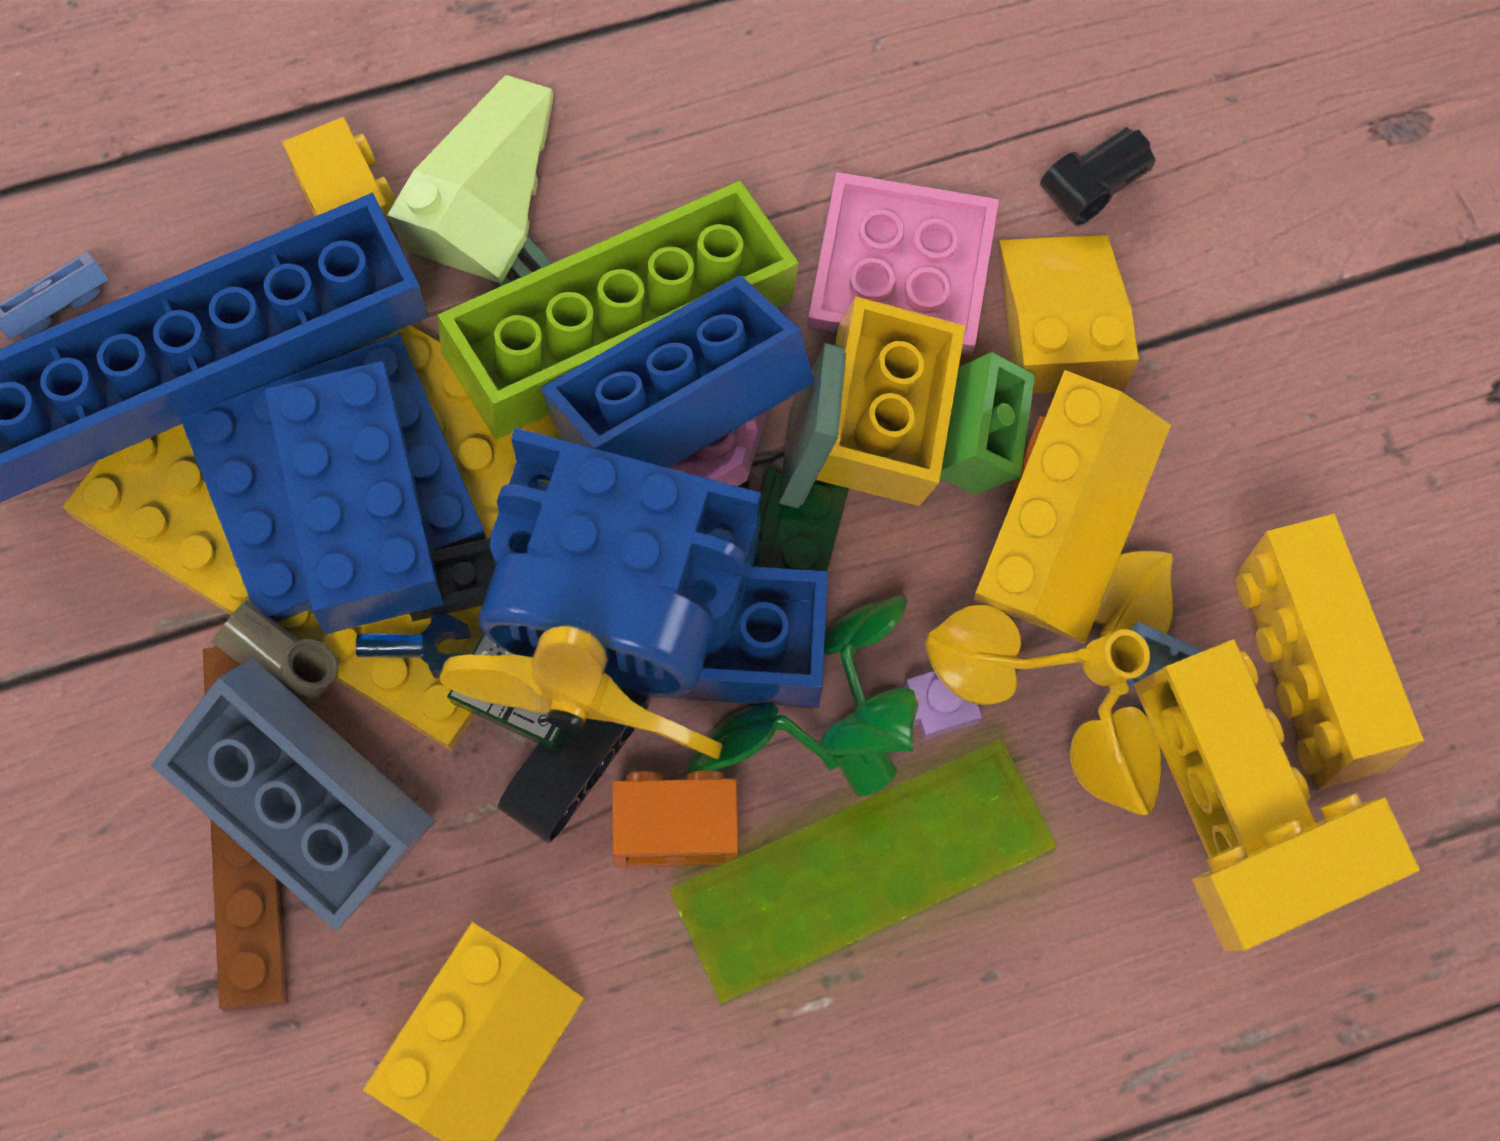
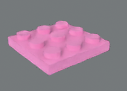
(904, 250)

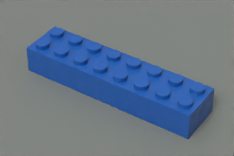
(200, 341)

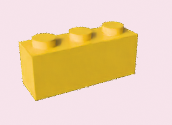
(1303, 872)

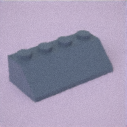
(292, 792)

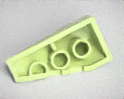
(476, 187)

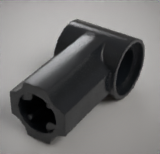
(1087, 182)

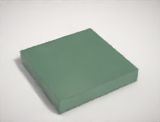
(813, 426)

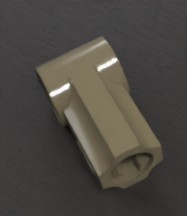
(254, 636)

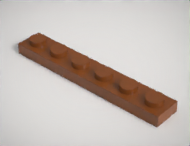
(245, 907)

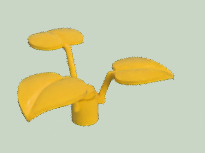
(1111, 756)

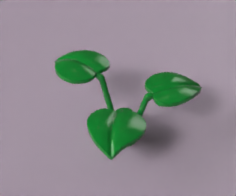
(853, 744)

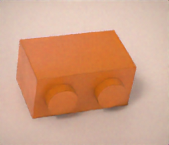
(674, 820)

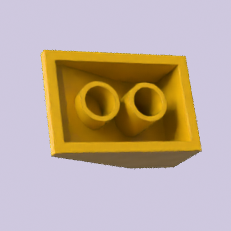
(1067, 310)

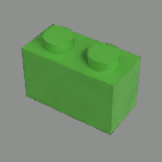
(987, 424)

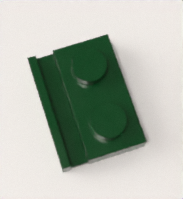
(802, 535)

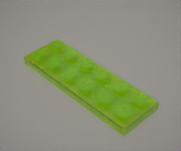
(861, 871)

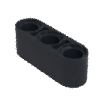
(556, 783)

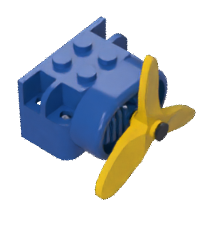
(607, 586)

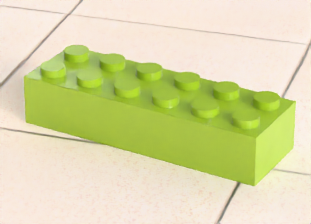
(584, 304)

